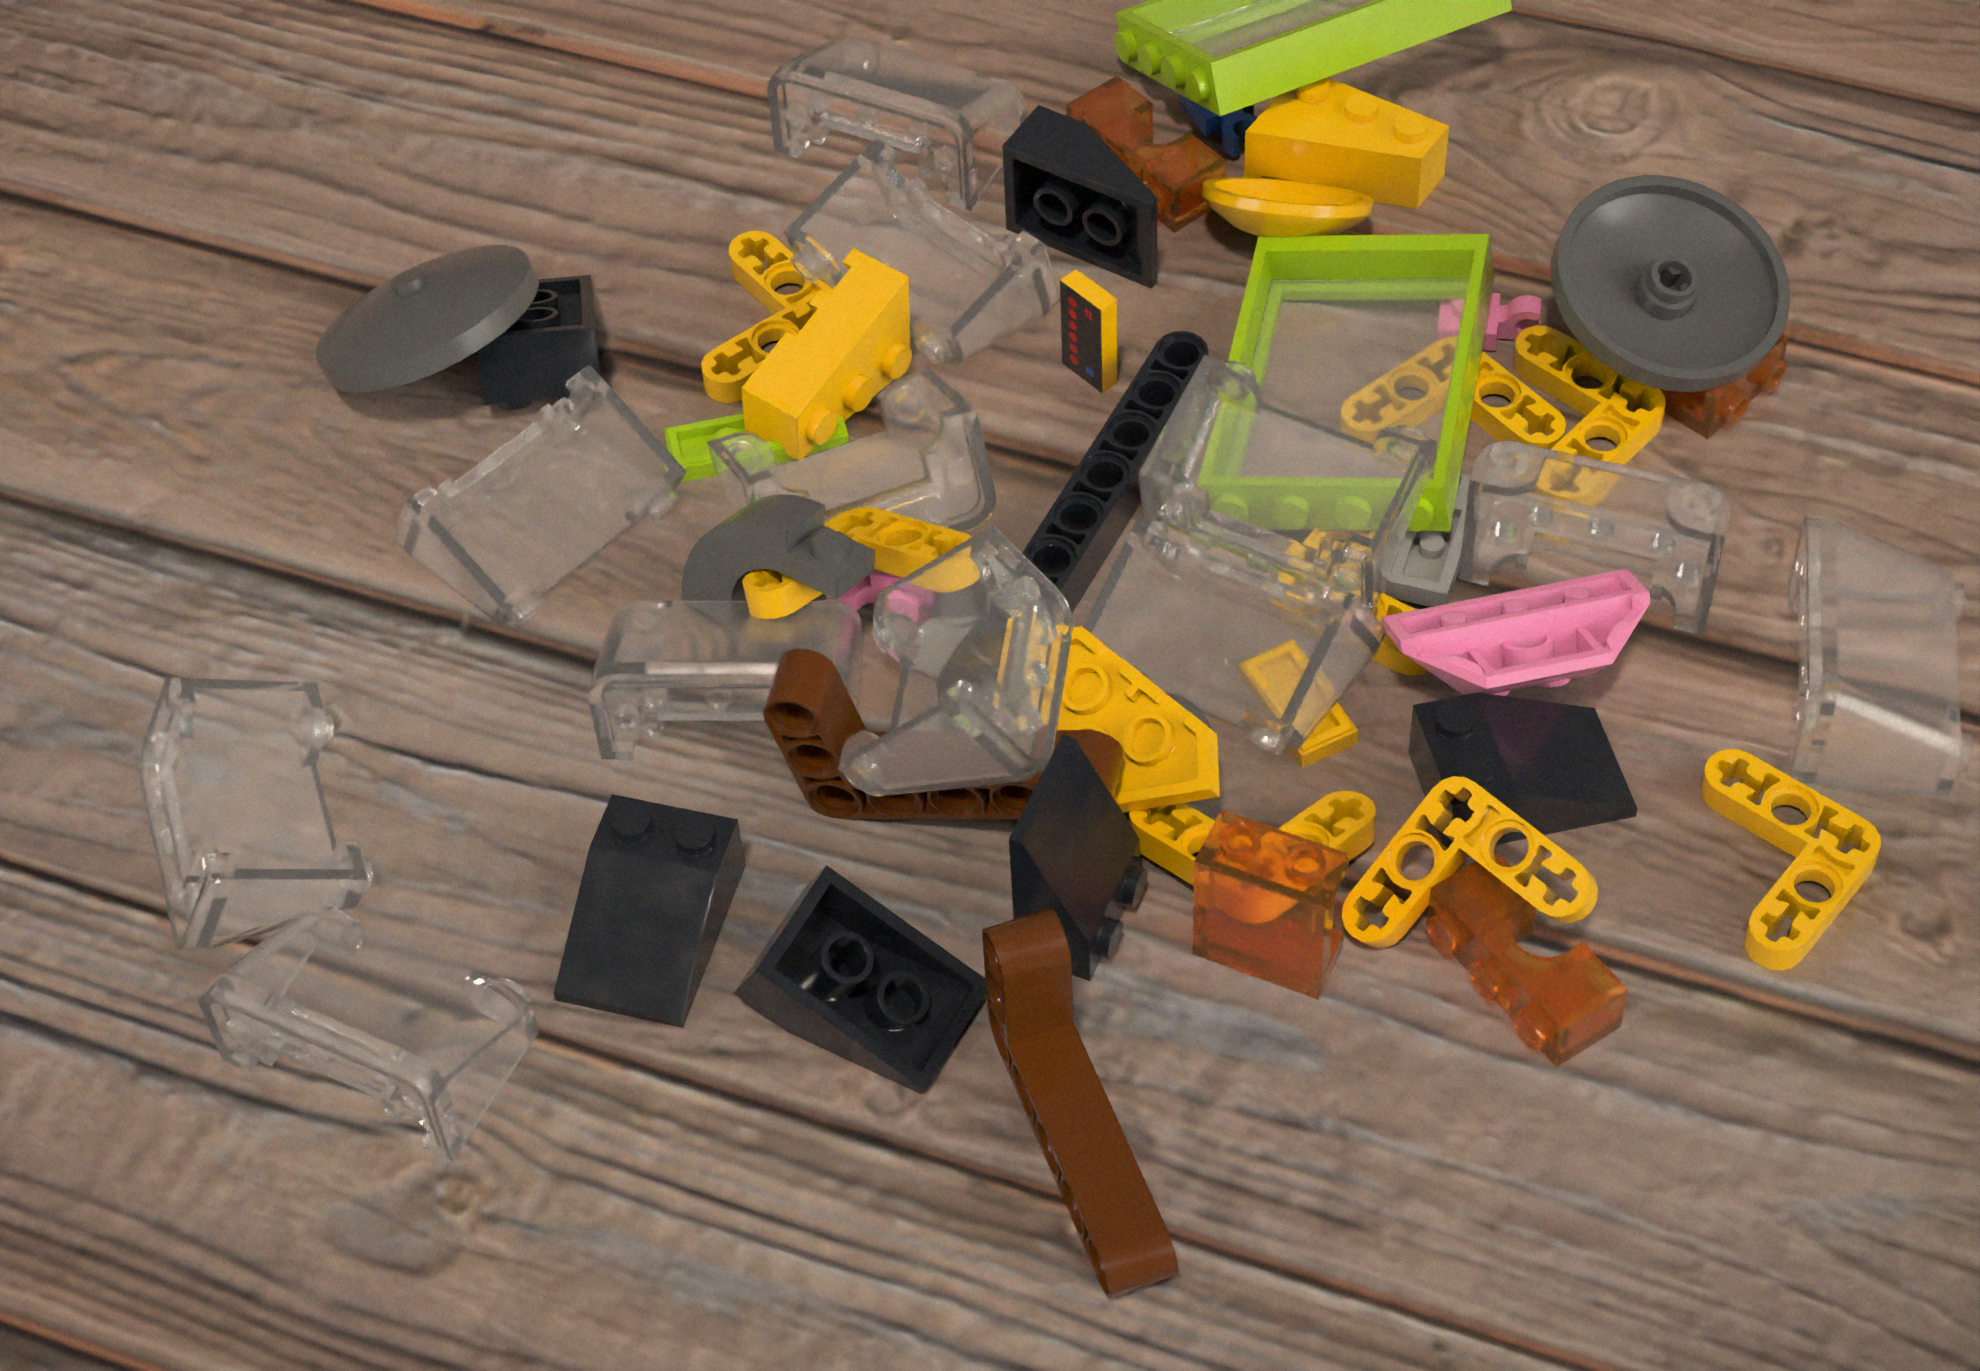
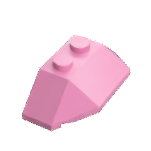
(1524, 634)

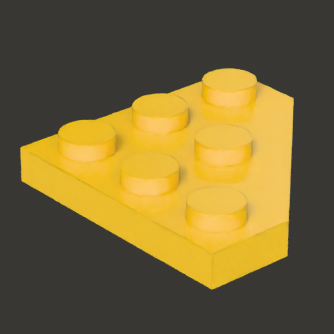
(1165, 747)

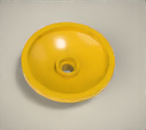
(1285, 206)

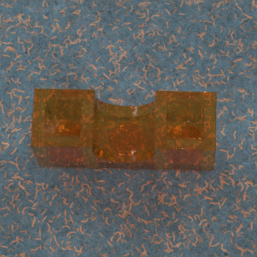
(1169, 169)
(1554, 1001)

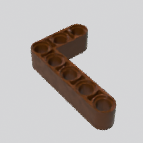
(815, 716)
(1066, 1104)

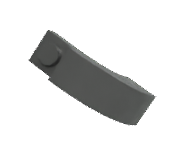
(777, 535)

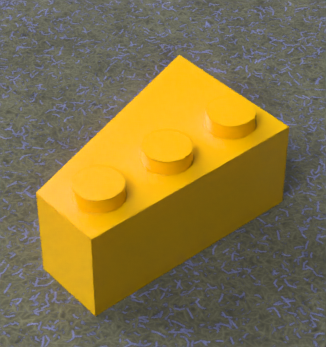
(1348, 142)
(835, 361)

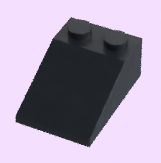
(1079, 196)
(542, 347)
(1529, 754)
(1077, 857)
(649, 909)
(863, 983)

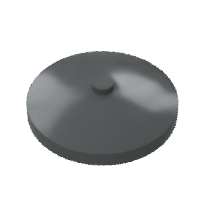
(1670, 283)
(427, 318)

